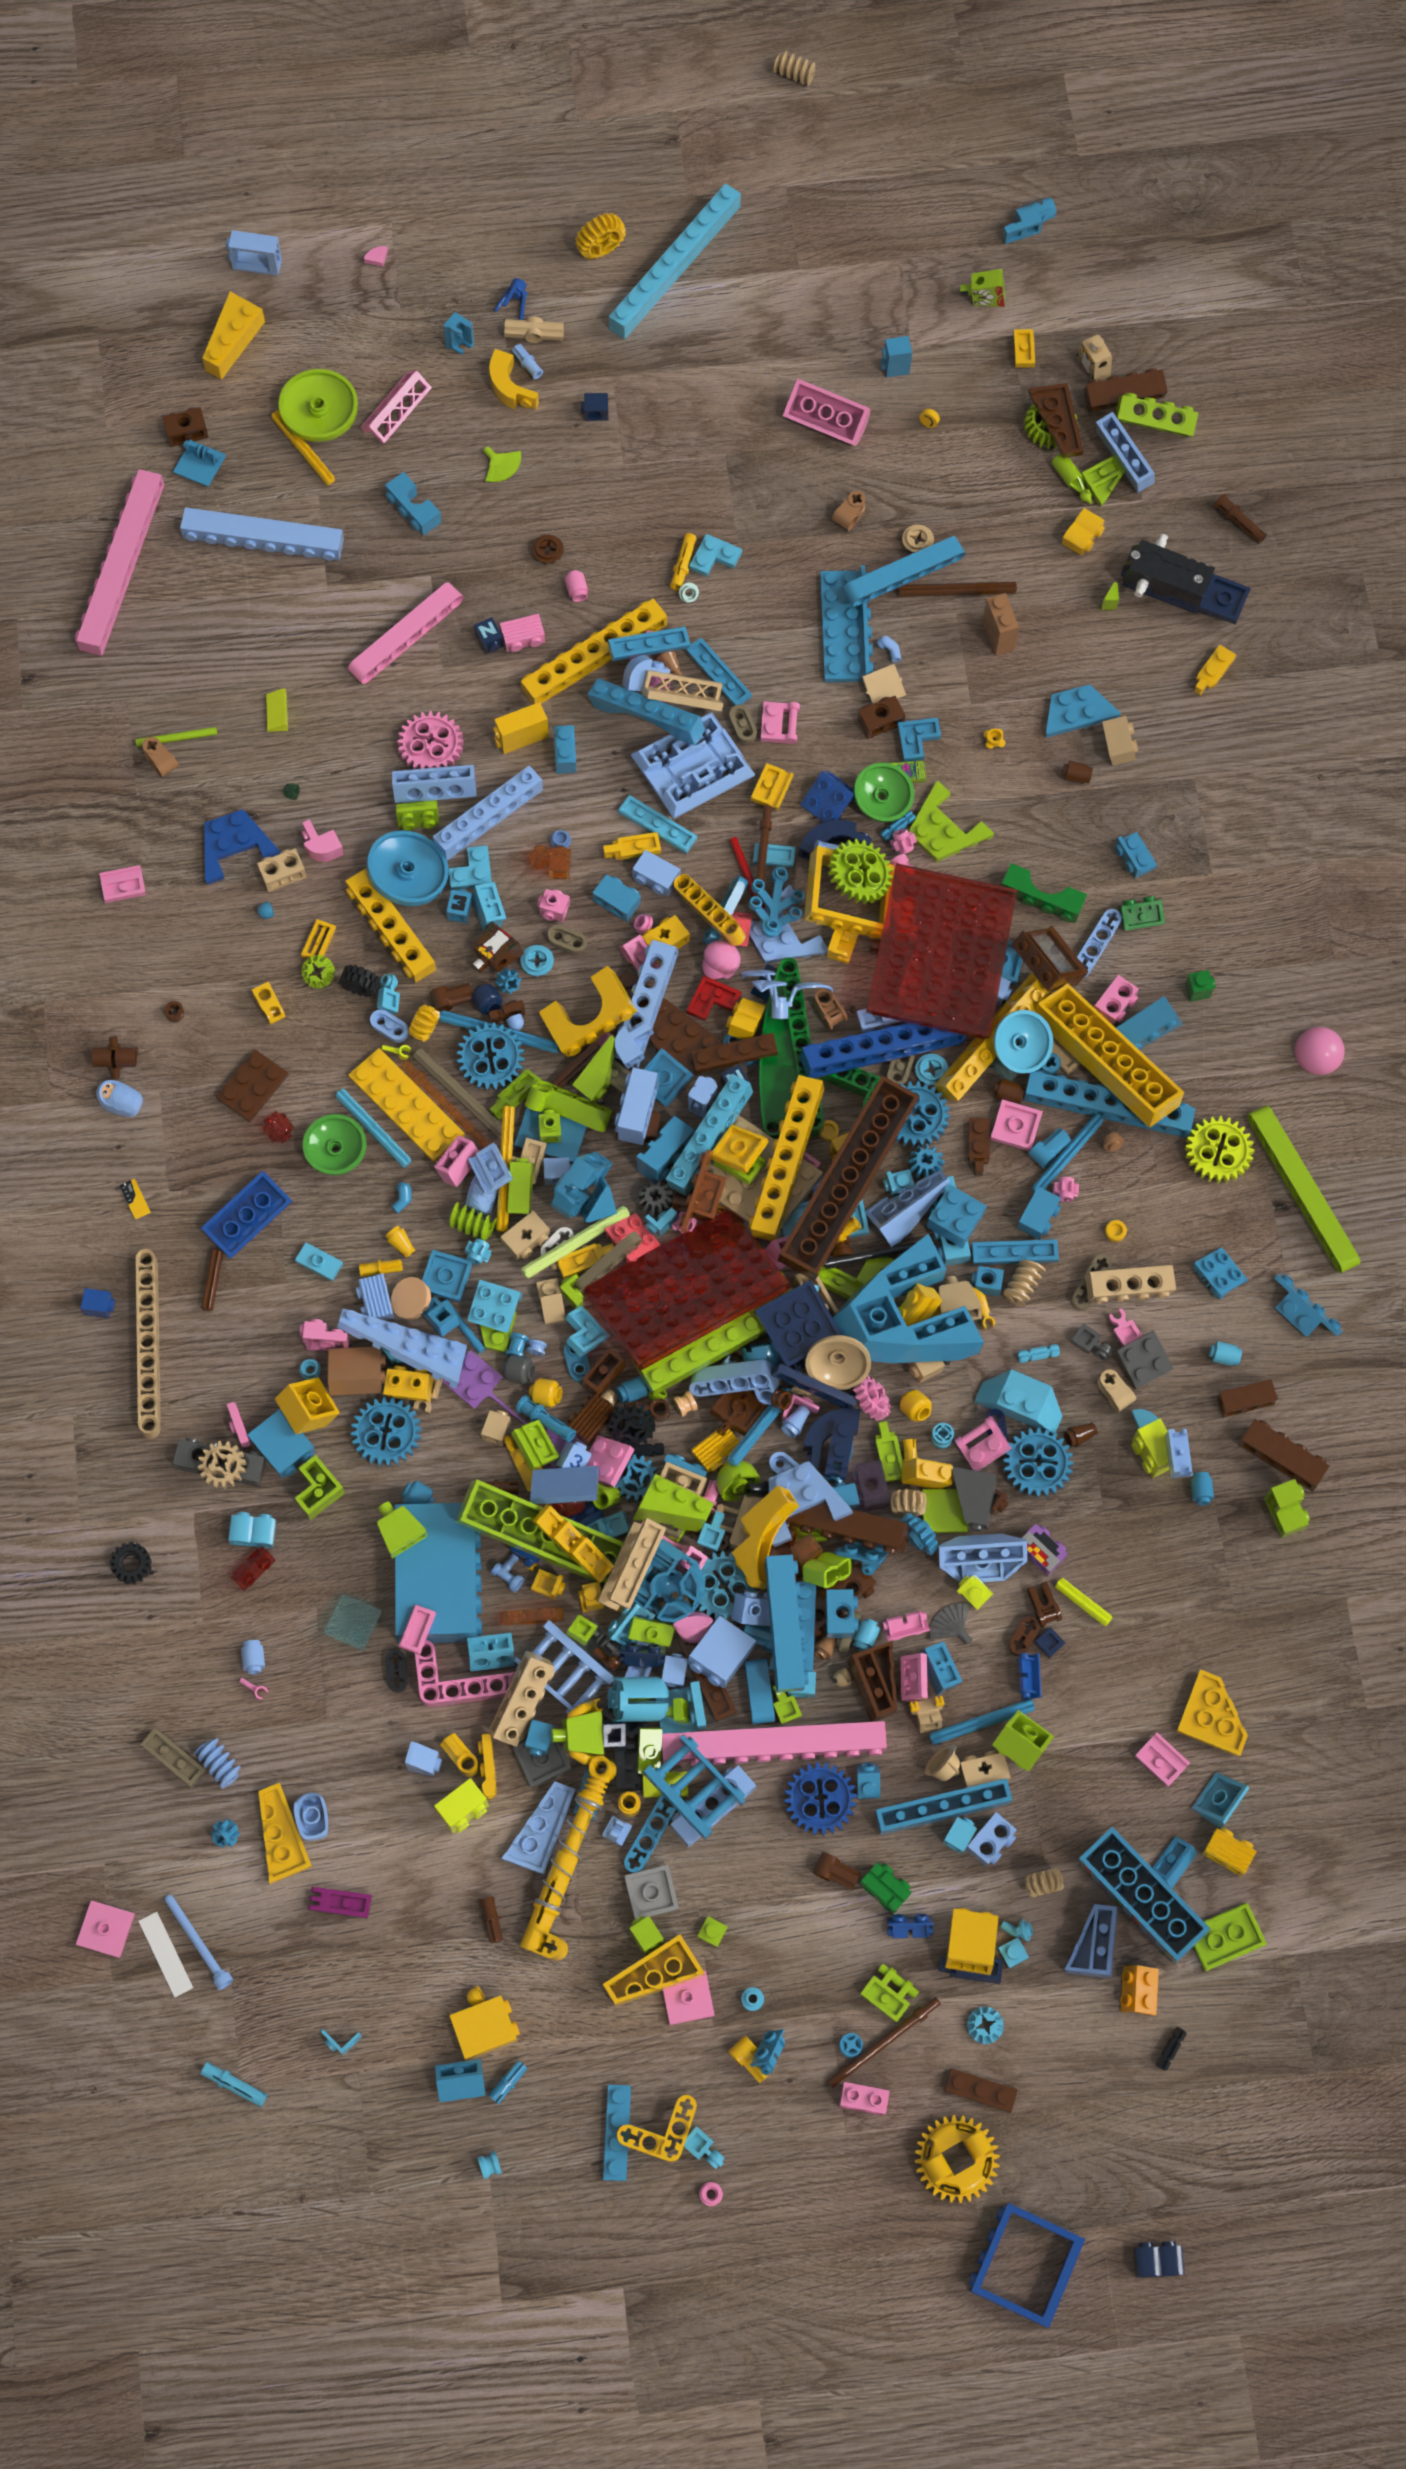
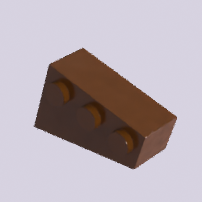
(875, 1680)

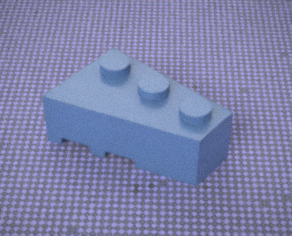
(1096, 1945)

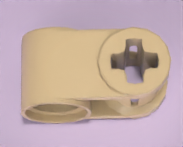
(1117, 1392)

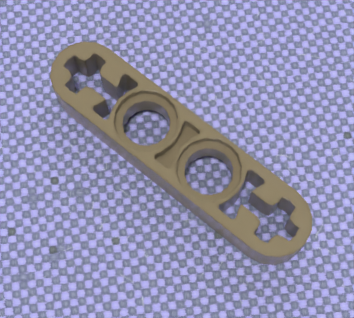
(609, 1261)

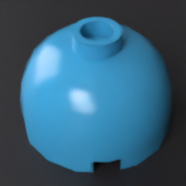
(760, 1351)

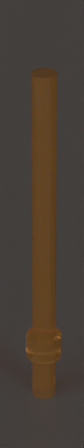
(420, 1079)

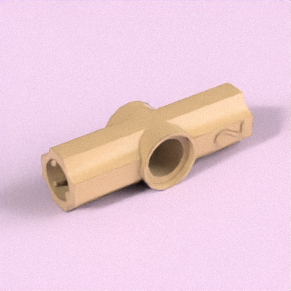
(534, 329)

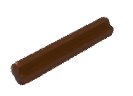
(576, 1066)
(212, 1280)

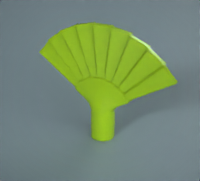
(502, 465)

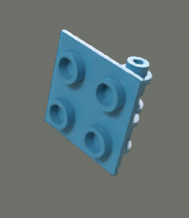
(199, 463)
(1219, 1272)
(871, 1558)

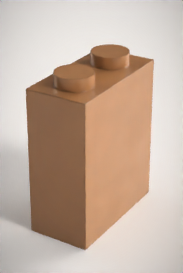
(1000, 624)
(356, 1371)

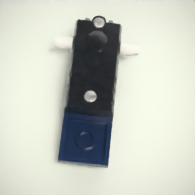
(1182, 581)

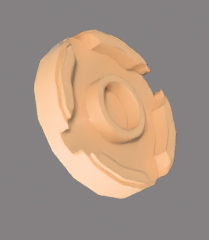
(410, 1298)

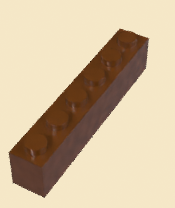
(858, 1527)

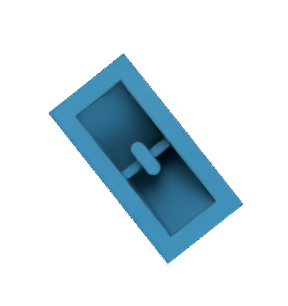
(600, 1203)

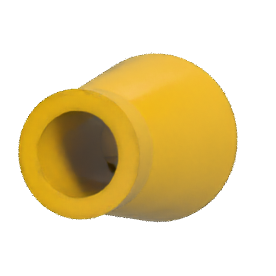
(399, 1240)

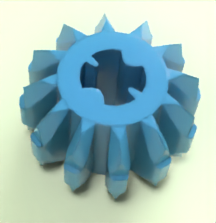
(927, 1155)

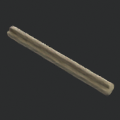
(459, 1092)

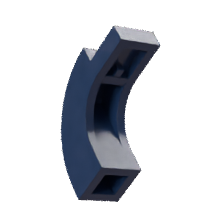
(832, 832)
(822, 1430)

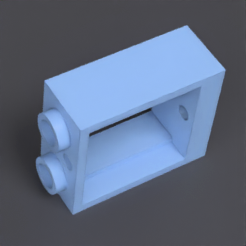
(264, 263)

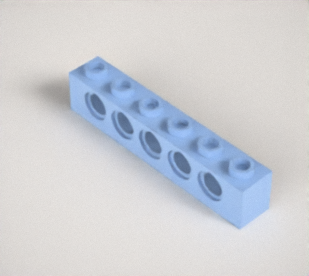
(488, 812)
(655, 952)

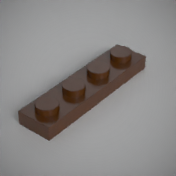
(734, 1053)
(715, 1696)

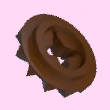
(541, 544)

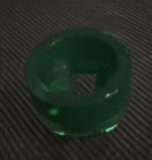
(291, 791)

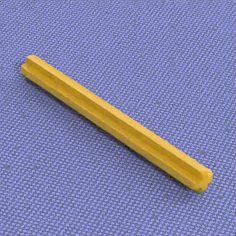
(506, 1152)

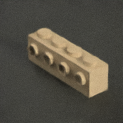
(521, 1699)

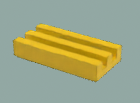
(332, 928)

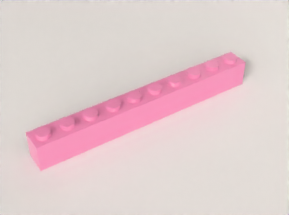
(120, 562)
(781, 1743)

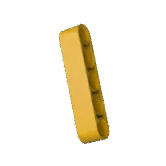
(709, 910)

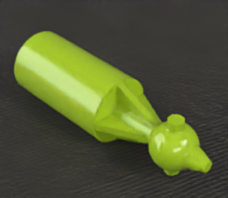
(1071, 476)

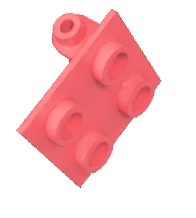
(628, 1225)

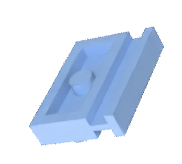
(490, 1168)

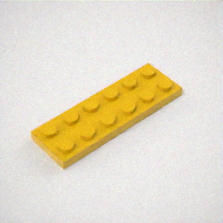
(405, 1105)

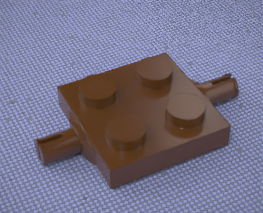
(738, 1411)

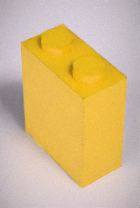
(521, 728)
(972, 1941)
(484, 2027)

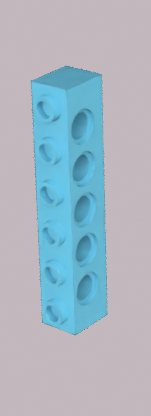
(710, 1131)

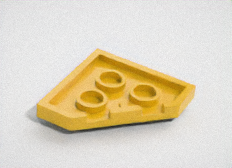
(1212, 1716)

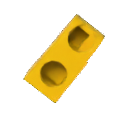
(268, 1003)

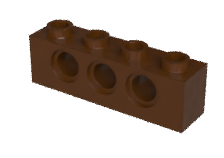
(857, 1578)

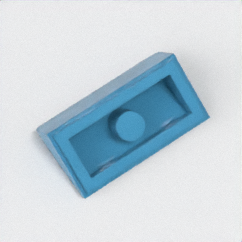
(1174, 1861)

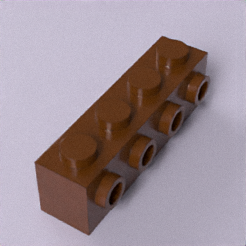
(1105, 394)
(1284, 1454)

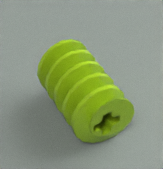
(471, 1223)

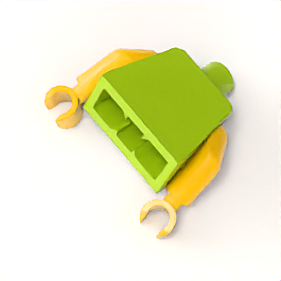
(582, 1732)

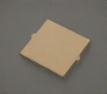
(883, 684)

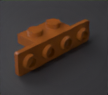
(706, 1193)

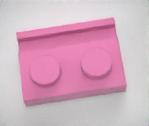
(122, 884)
(1162, 1760)

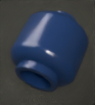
(486, 998)

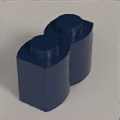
(1158, 2261)

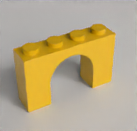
(615, 1009)

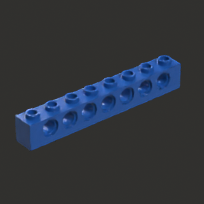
(875, 1052)

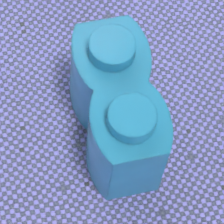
(252, 1530)

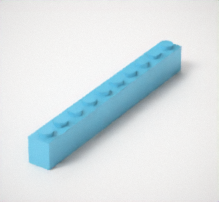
(674, 261)

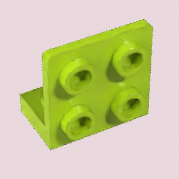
(417, 815)

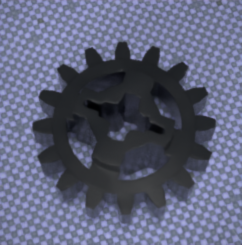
(631, 1425)

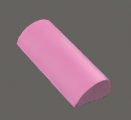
(827, 412)

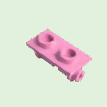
(895, 1628)

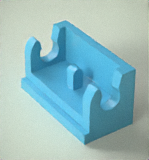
(488, 905)

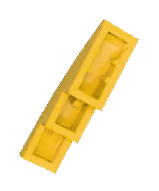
(573, 1543)

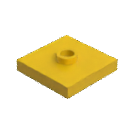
(739, 1148)

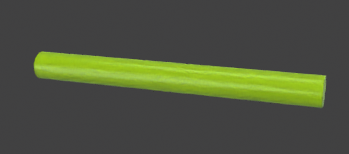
(181, 736)

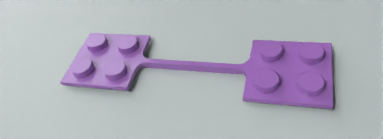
(477, 1383)

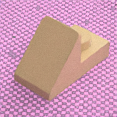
(551, 1301)

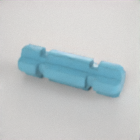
(1038, 1353)

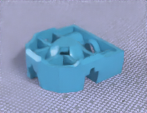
(571, 1189)
(664, 1584)

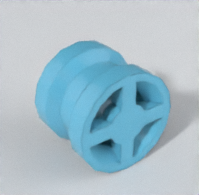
(489, 2165)

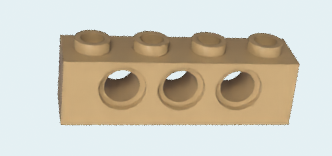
(1161, 1275)

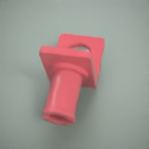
(745, 924)

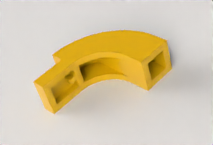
(504, 389)

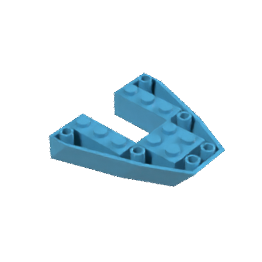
(877, 1323)

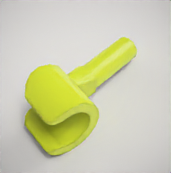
(398, 1051)

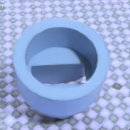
(515, 1022)

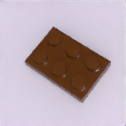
(252, 1085)

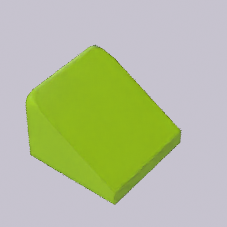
(1112, 598)

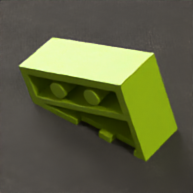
(673, 1505)

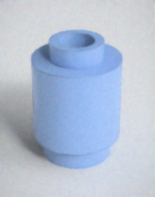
(252, 1656)

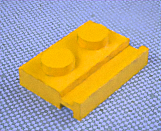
(772, 786)

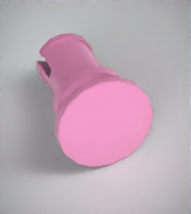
(711, 1494)

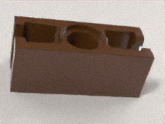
(1247, 1398)

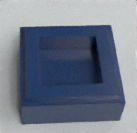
(1049, 1642)

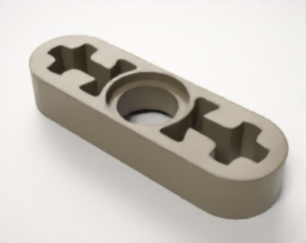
(1079, 1292)

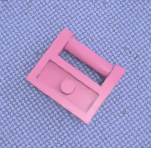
(772, 722)
(987, 1449)

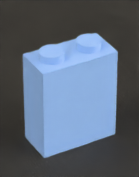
(721, 1652)

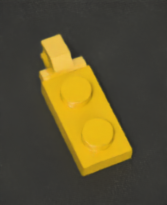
(1214, 669)
(633, 846)
(582, 1259)

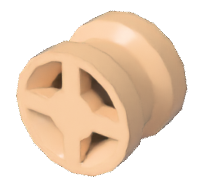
(685, 1403)

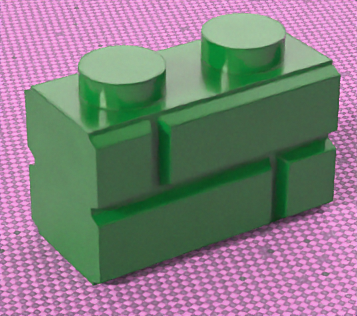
(885, 1887)

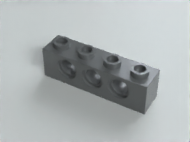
(188, 1448)

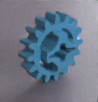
(643, 1475)
(920, 1534)

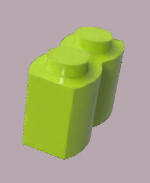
(826, 1569)

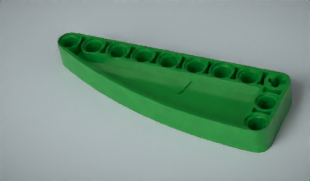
(780, 1071)

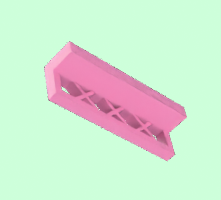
(390, 402)

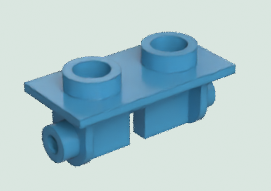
(768, 2050)

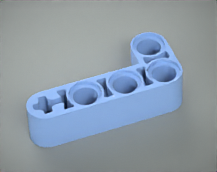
(736, 1378)

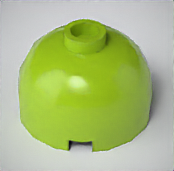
(732, 1480)

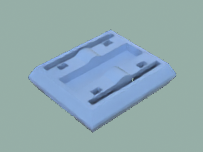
(693, 769)

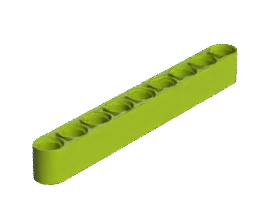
(1303, 1189)

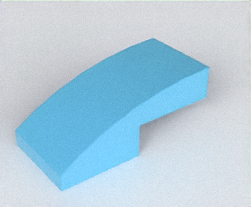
(613, 1525)

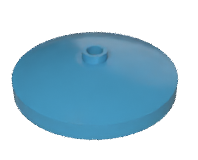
(407, 868)

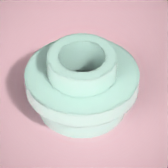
(692, 596)

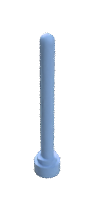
(221, 1977)

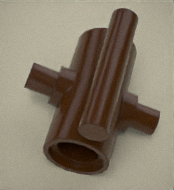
(114, 1056)

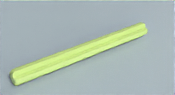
(573, 1243)

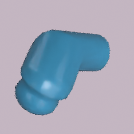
(405, 1197)

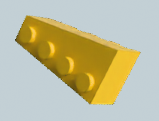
(232, 334)
(657, 1971)

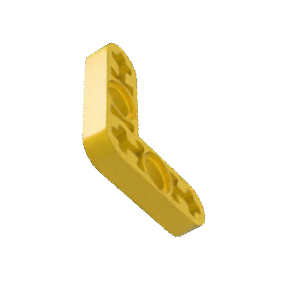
(662, 2142)

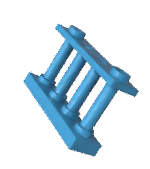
(688, 1808)

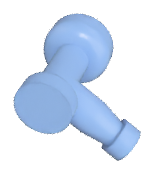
(503, 1571)

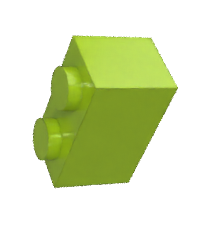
(646, 1935)

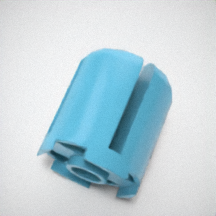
(638, 1688)

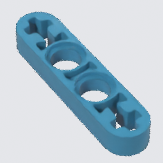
(729, 904)
(648, 1831)

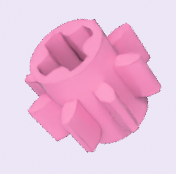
(903, 841)
(1066, 1189)

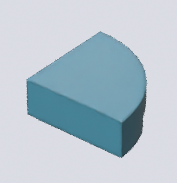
(1143, 1417)

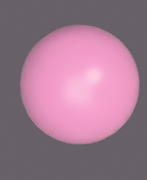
(1319, 1050)

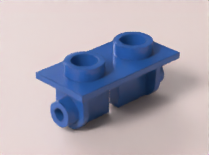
(1031, 1678)
(918, 1924)

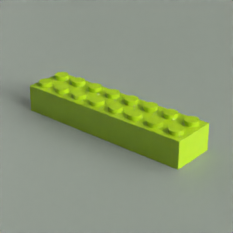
(703, 1352)
(511, 1522)

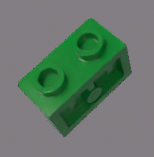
(1142, 914)

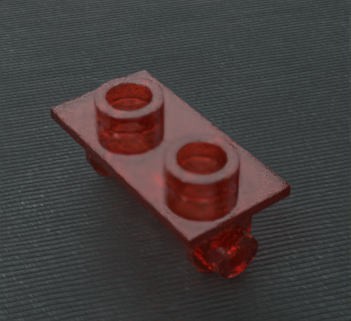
(259, 1562)

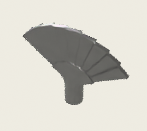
(951, 1623)

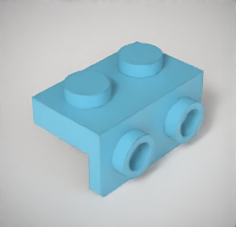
(618, 1628)

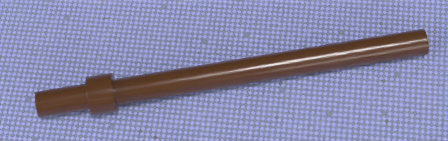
(765, 827)
(919, 2015)

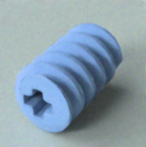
(218, 1763)

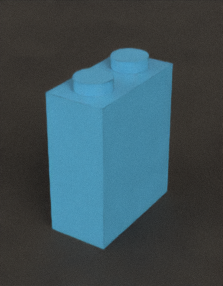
(281, 1445)

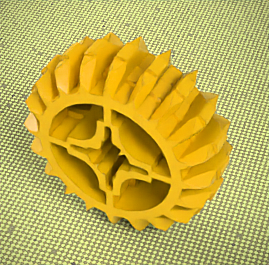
(600, 236)

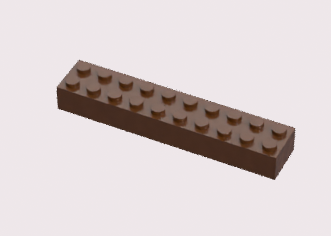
(848, 1178)

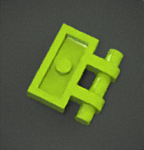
(884, 1997)

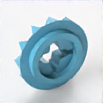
(544, 955)
(937, 1062)
(981, 2035)

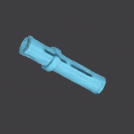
(226, 2080)

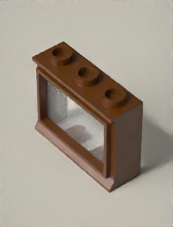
(1049, 958)

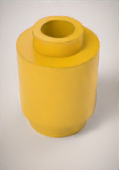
(629, 1797)

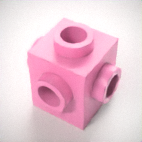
(553, 905)

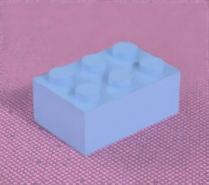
(636, 1106)

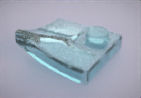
(353, 1622)

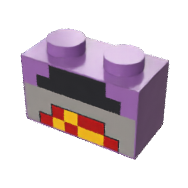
(1043, 1550)

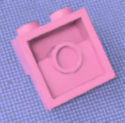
(318, 1338)

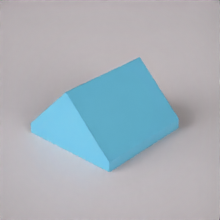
(1219, 1799)

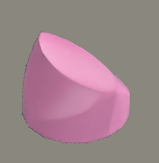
(693, 1627)

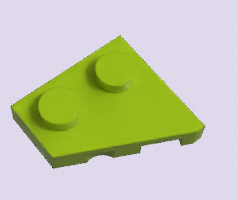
(1103, 478)

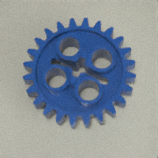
(841, 1797)

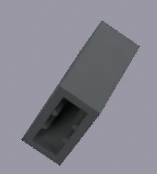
(976, 1496)

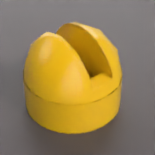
(475, 1996)

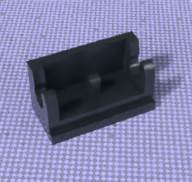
(626, 1768)

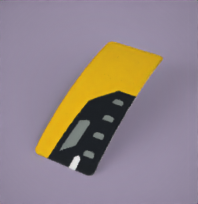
(135, 1199)

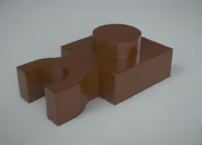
(511, 1008)

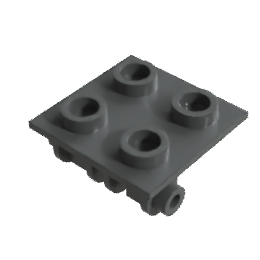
(602, 1640)

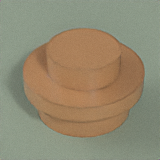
(1113, 1142)

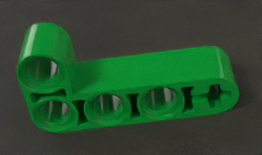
(849, 1082)

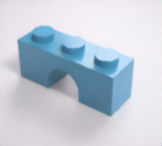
(422, 516)

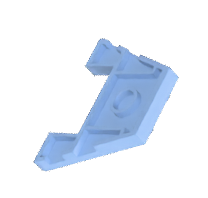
(786, 943)
(808, 1490)

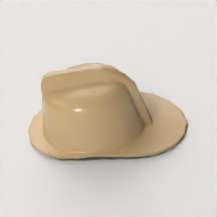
(943, 1764)

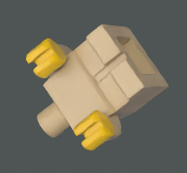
(928, 1713)

